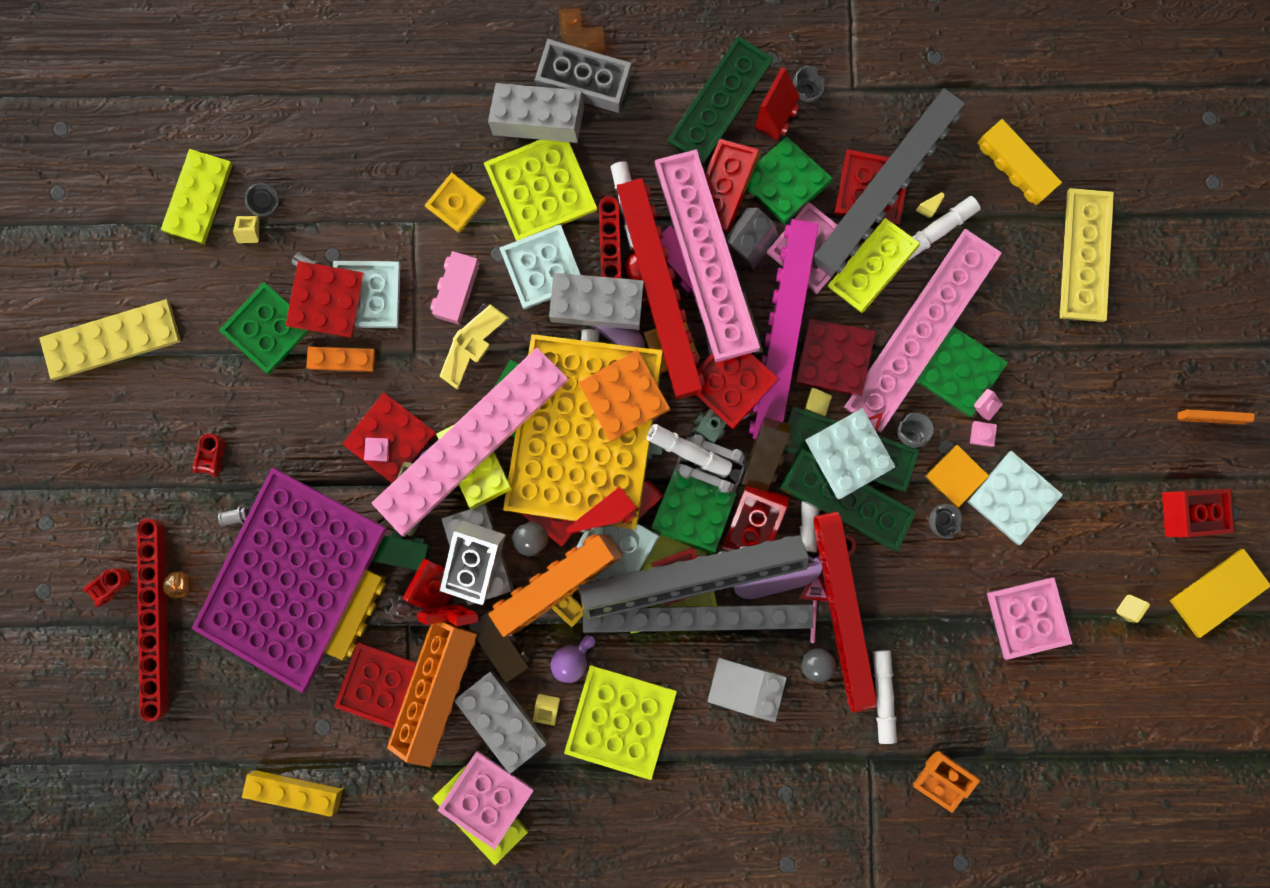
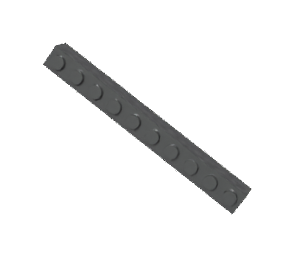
(885, 185)
(693, 577)
(704, 618)

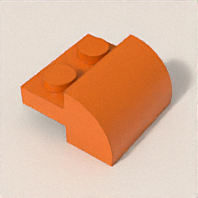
(945, 781)

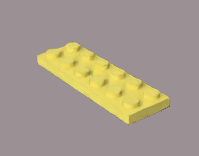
(1086, 255)
(110, 339)

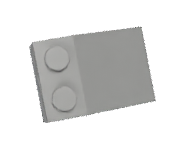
(472, 562)
(747, 689)

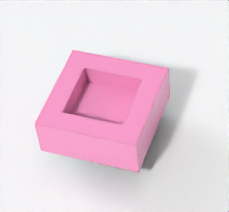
(988, 404)
(983, 434)
(376, 449)

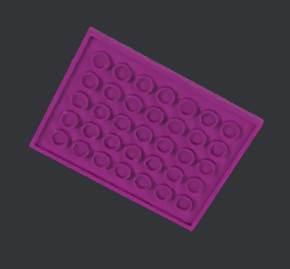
(289, 579)

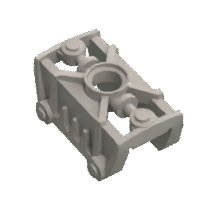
(735, 456)

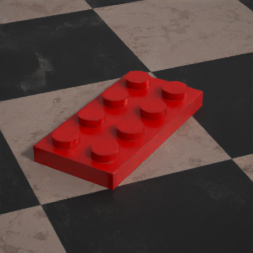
(729, 177)

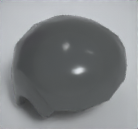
(808, 84)
(261, 199)
(915, 430)
(945, 521)
(530, 539)
(819, 664)

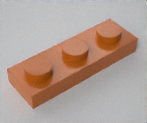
(340, 359)

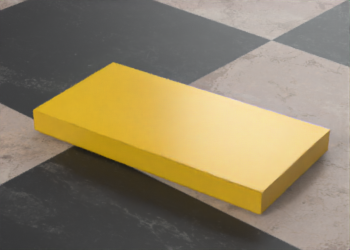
(1220, 593)

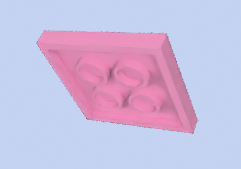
(826, 226)
(1029, 618)
(485, 800)

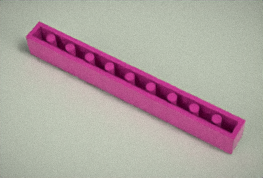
(786, 318)

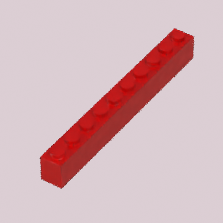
(659, 289)

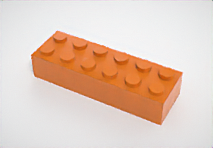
(556, 584)
(431, 693)

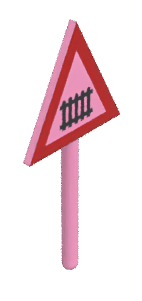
(817, 592)

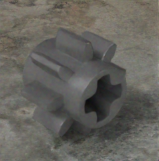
(397, 608)

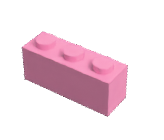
(455, 287)

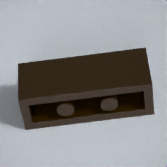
(766, 454)
(500, 650)

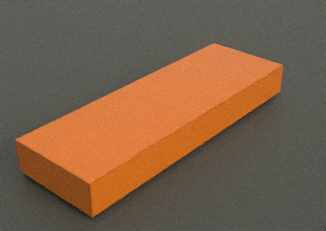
(1215, 417)

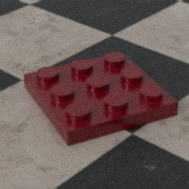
(835, 357)

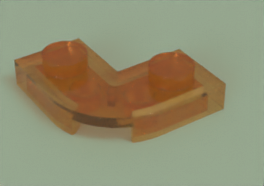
(574, 35)

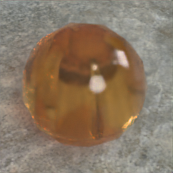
(178, 585)

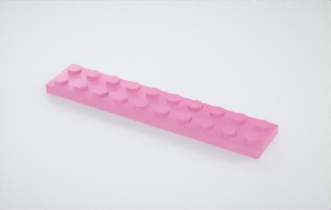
(706, 256)
(924, 327)
(469, 442)

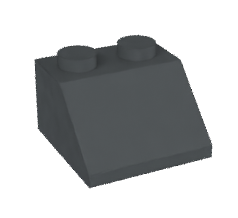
(751, 237)

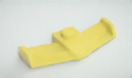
(470, 343)

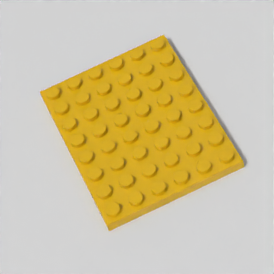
(562, 453)

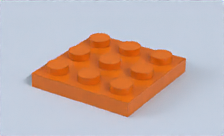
(624, 396)

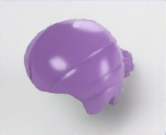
(570, 661)

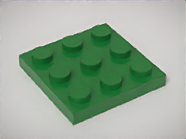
(787, 180)
(261, 330)
(961, 371)
(693, 512)

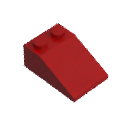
(778, 106)
(1197, 513)
(756, 518)

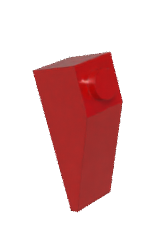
(610, 511)

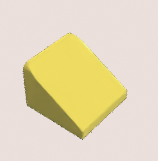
(930, 206)
(246, 229)
(818, 402)
(1132, 608)
(546, 709)

